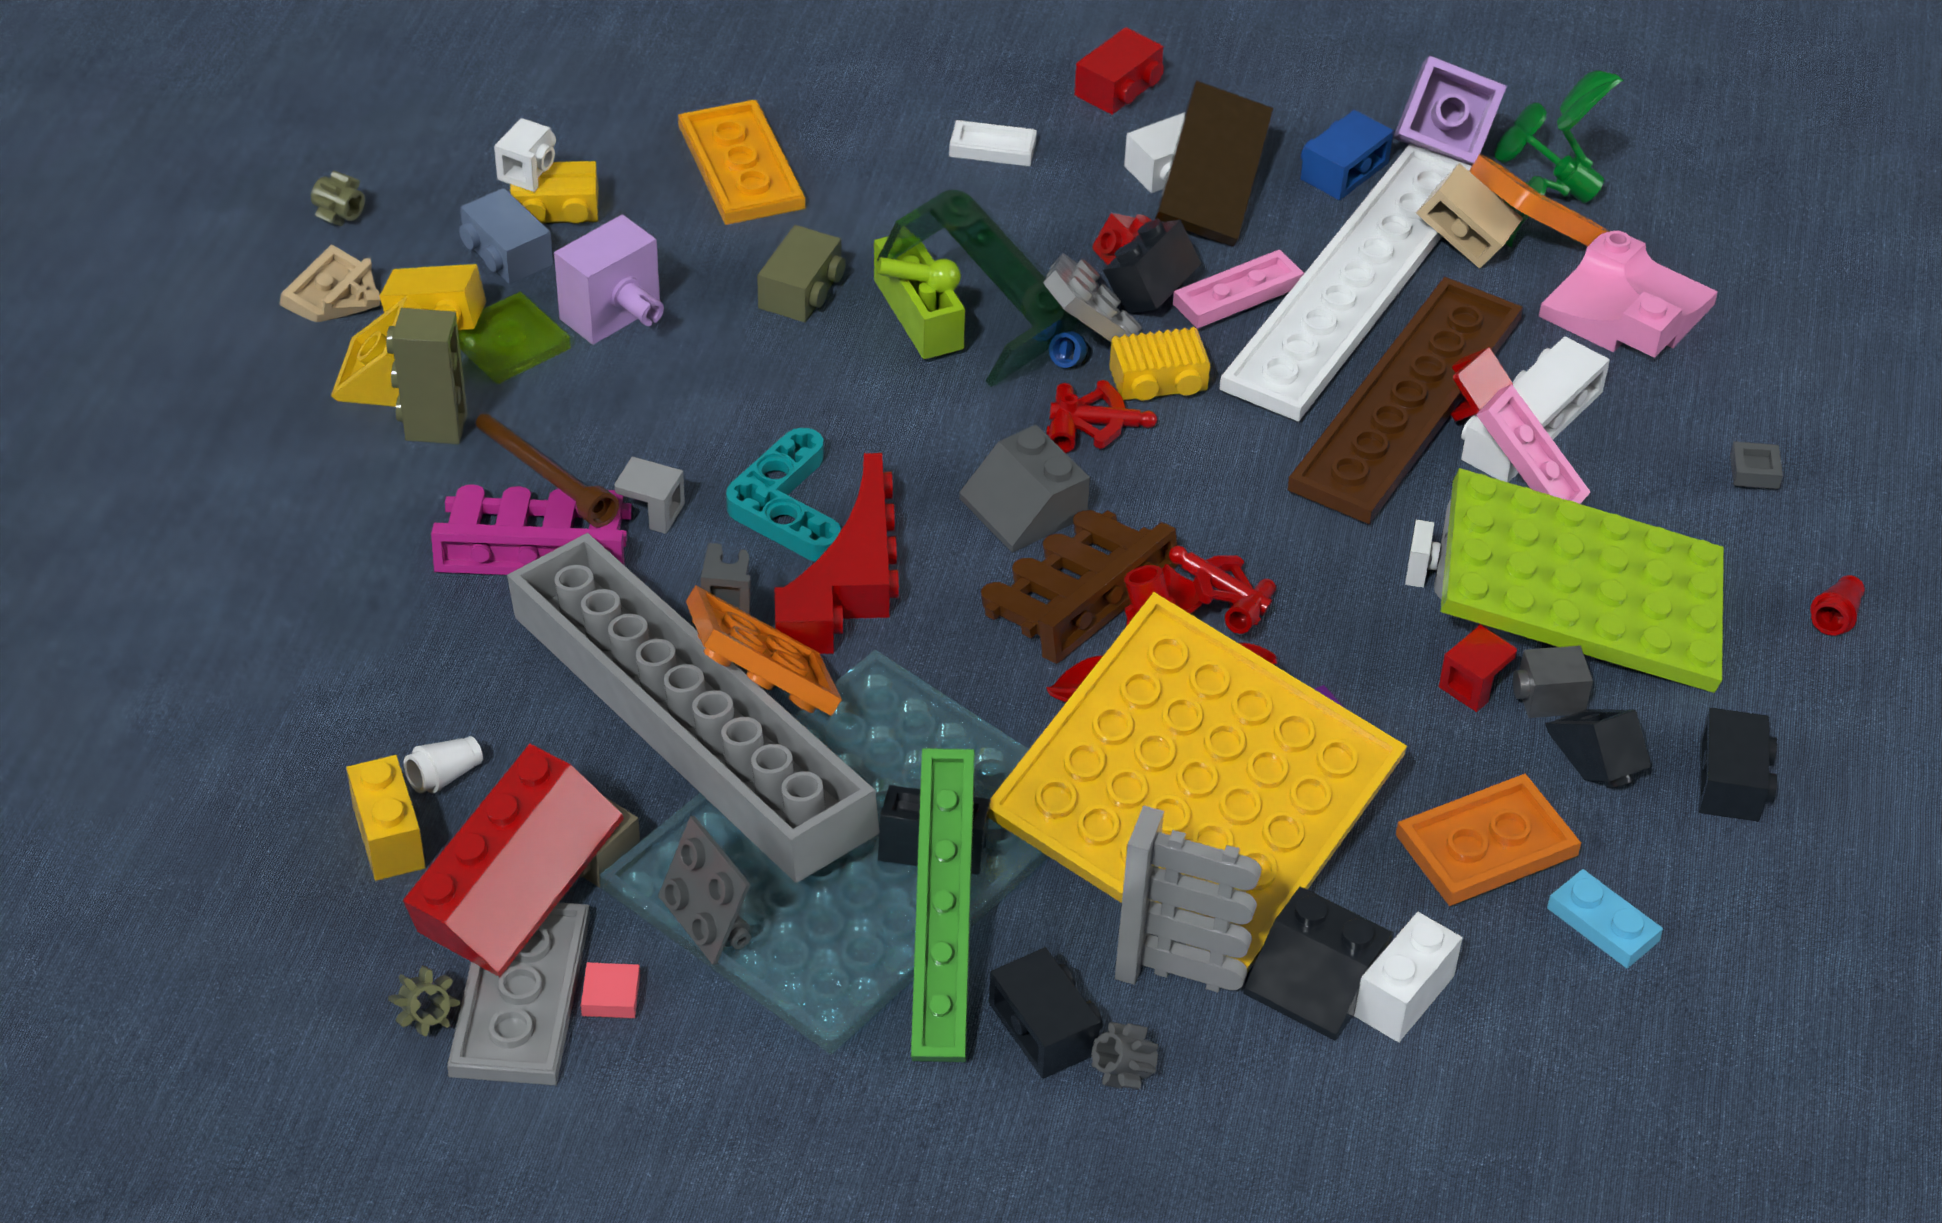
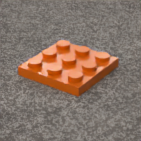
(763, 651)

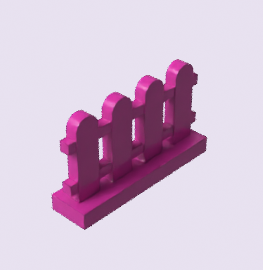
(510, 544)

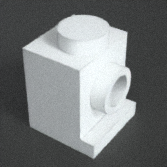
(524, 154)

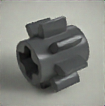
(1124, 1055)

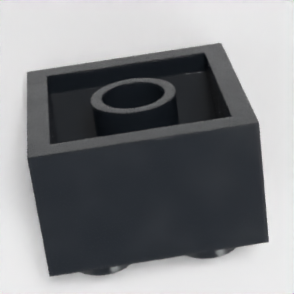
(1316, 962)

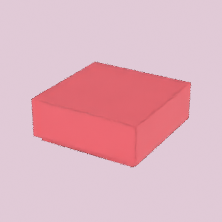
(610, 990)

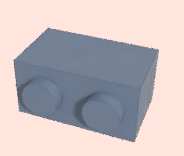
(506, 236)

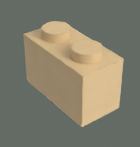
(1469, 215)

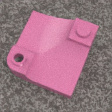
(1627, 298)

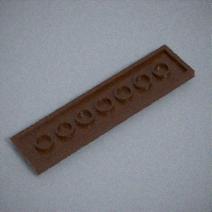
(1402, 402)

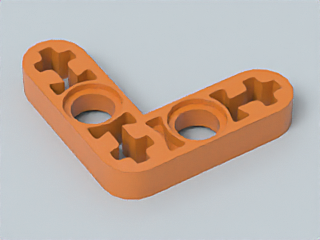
(1533, 203)

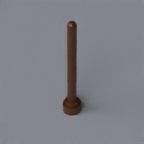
(592, 502)

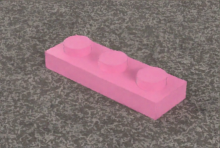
(1237, 288)
(1530, 446)

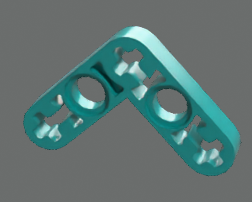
(754, 492)

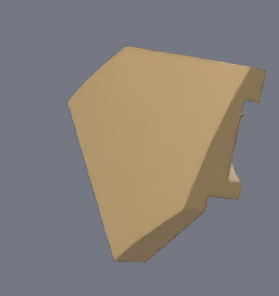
(332, 287)

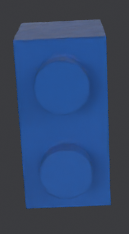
(1346, 154)

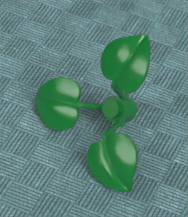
(1572, 174)

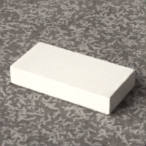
(992, 143)

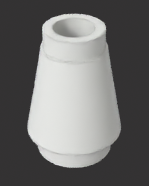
(440, 763)

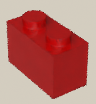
(1119, 70)

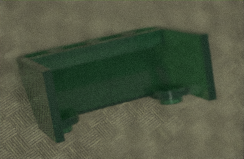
(1002, 261)

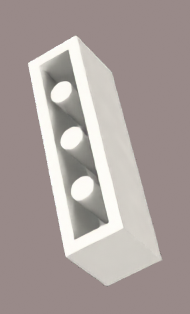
(1556, 392)

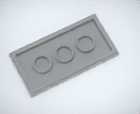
(520, 1021)

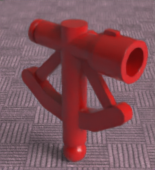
(1073, 413)
(1210, 573)

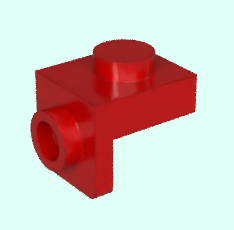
(1116, 233)

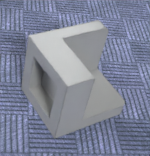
(658, 486)

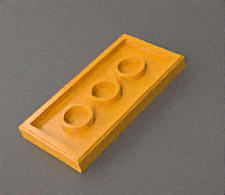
(741, 162)

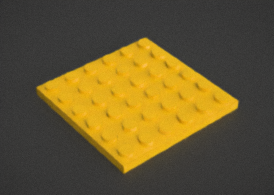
(1213, 742)

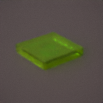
(512, 338)

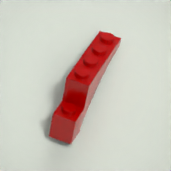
(851, 575)

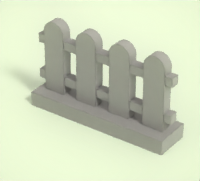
(1143, 916)

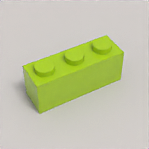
(929, 318)

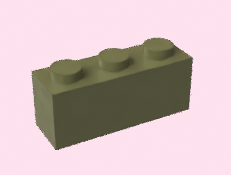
(428, 375)

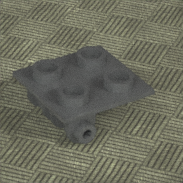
(706, 893)

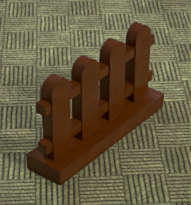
(1082, 604)

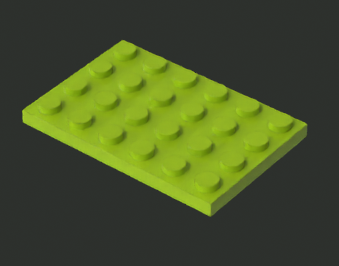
(1584, 580)

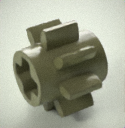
(337, 198)
(437, 995)

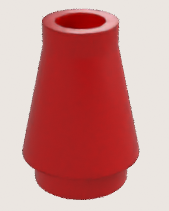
(1838, 606)

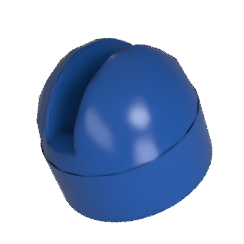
(1062, 348)

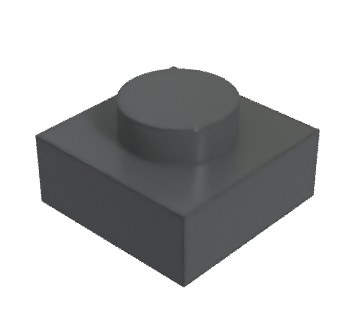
(1756, 465)

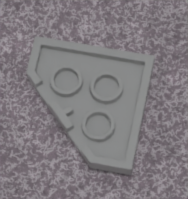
(1081, 296)

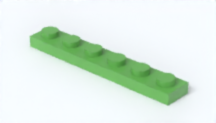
(943, 906)

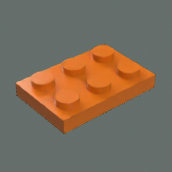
(1487, 839)

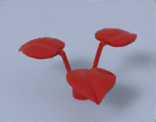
(1140, 585)

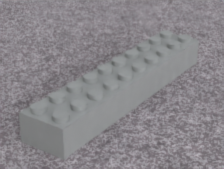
(697, 714)

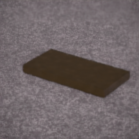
(1214, 163)

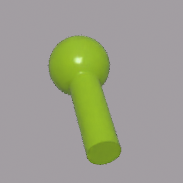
(939, 275)

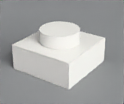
(1423, 553)

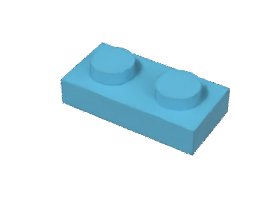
(1605, 918)

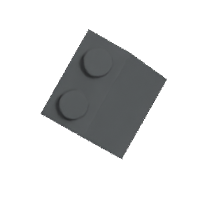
(1026, 489)

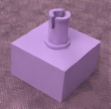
(1449, 111)
(608, 280)

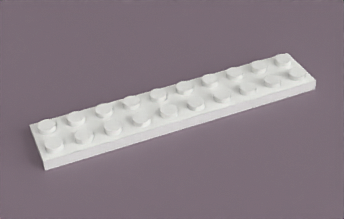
(1342, 291)

